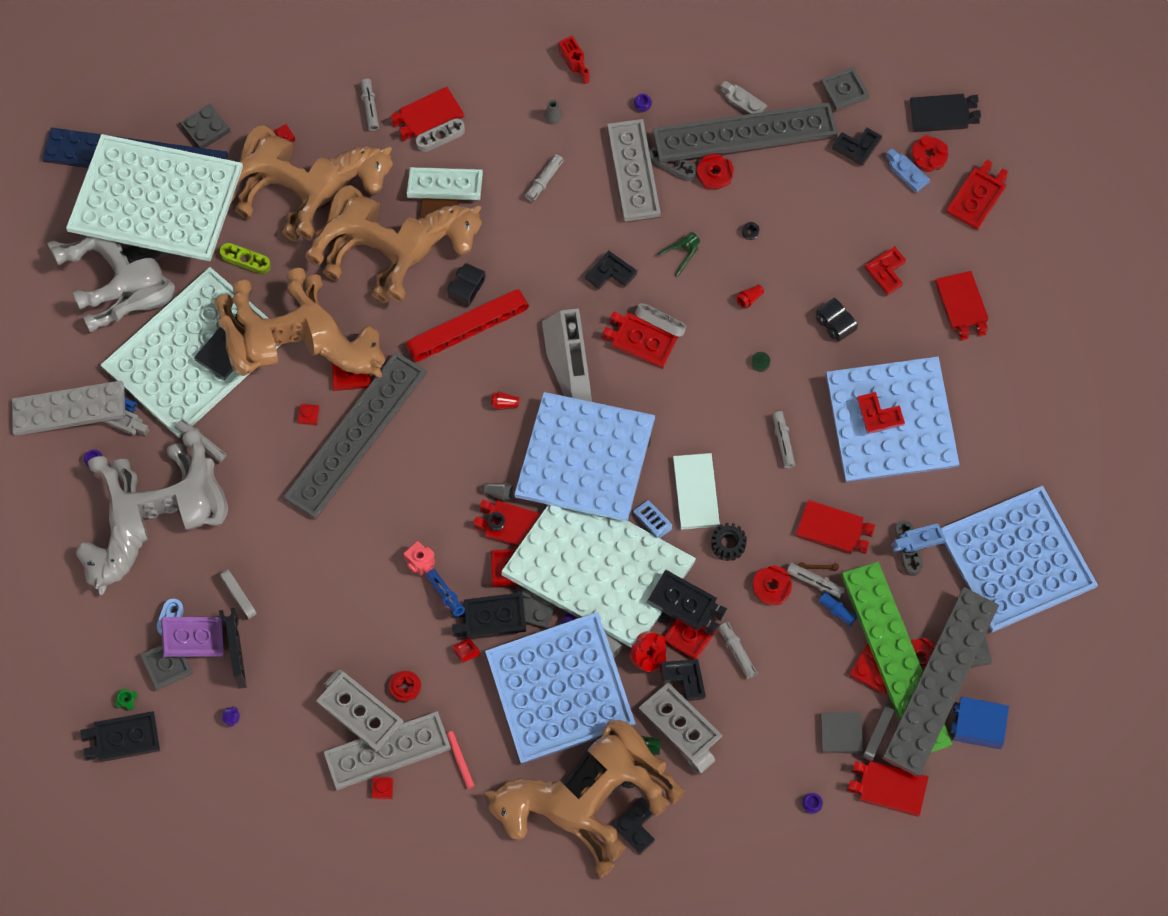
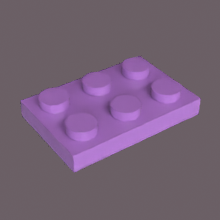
(192, 636)

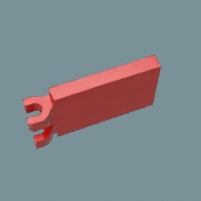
(427, 113)
(978, 196)
(962, 303)
(640, 339)
(517, 522)
(834, 528)
(889, 787)

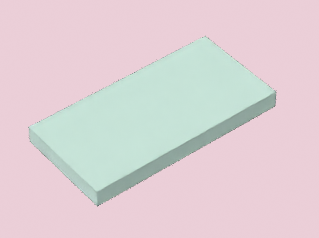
(445, 183)
(696, 491)

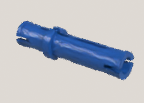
(455, 606)

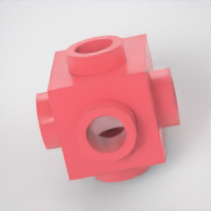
(419, 558)

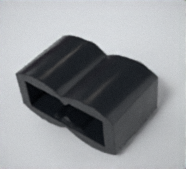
(467, 284)
(836, 319)

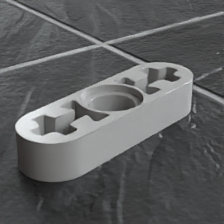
(442, 128)
(660, 319)
(238, 594)

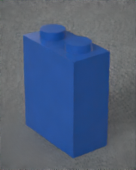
(980, 722)

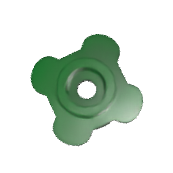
(122, 694)

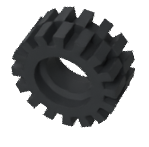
(732, 531)

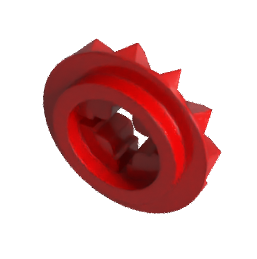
(397, 682)

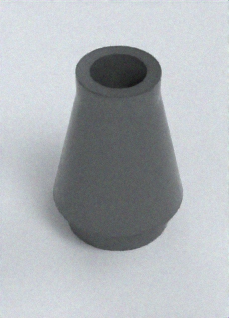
(553, 112)
(502, 491)

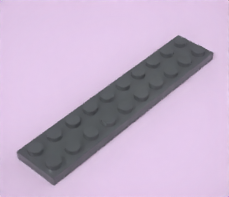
(744, 132)
(355, 435)
(940, 682)

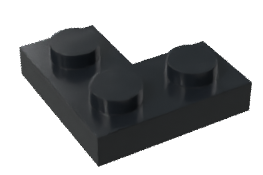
(859, 149)
(610, 266)
(687, 673)
(630, 826)

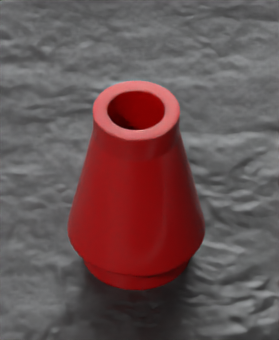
(749, 296)
(503, 401)

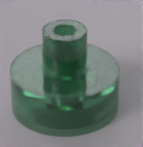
(760, 361)

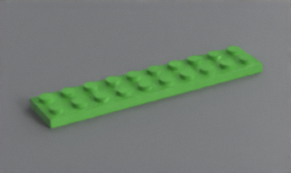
(887, 637)

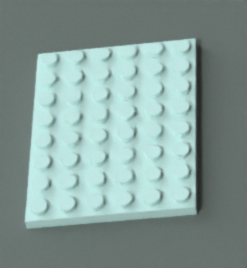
(155, 197)
(160, 359)
(596, 566)

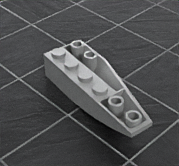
(567, 353)

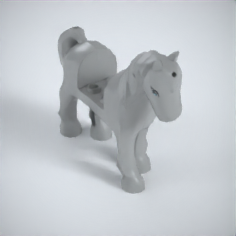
(134, 284)
(194, 496)

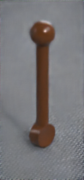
(835, 566)

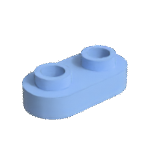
(166, 611)

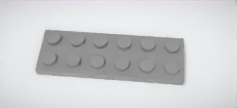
(633, 170)
(68, 408)
(409, 744)

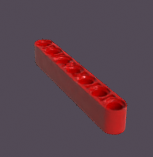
(467, 325)

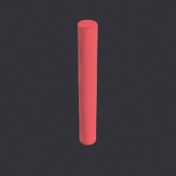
(460, 760)

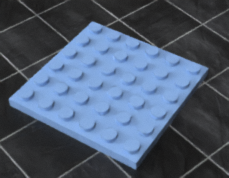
(919, 445)
(585, 456)
(1018, 557)
(559, 687)

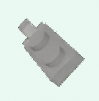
(742, 99)
(129, 424)

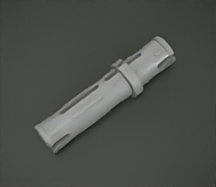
(369, 104)
(540, 183)
(781, 432)
(210, 448)
(816, 580)
(738, 651)

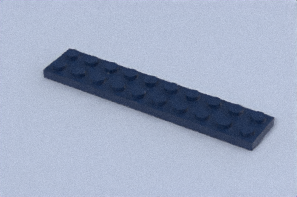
(78, 147)

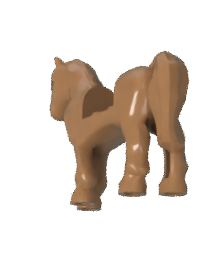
(270, 159)
(357, 221)
(256, 342)
(625, 760)

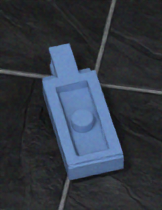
(907, 171)
(919, 538)

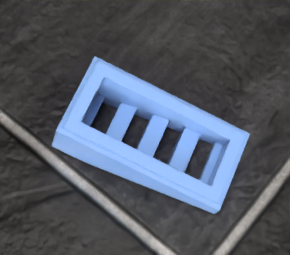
(660, 532)

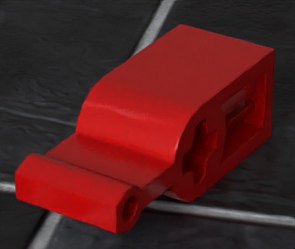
(573, 57)

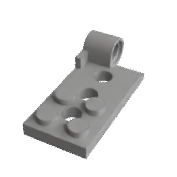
(341, 684)
(694, 751)

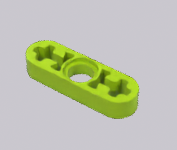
(239, 252)

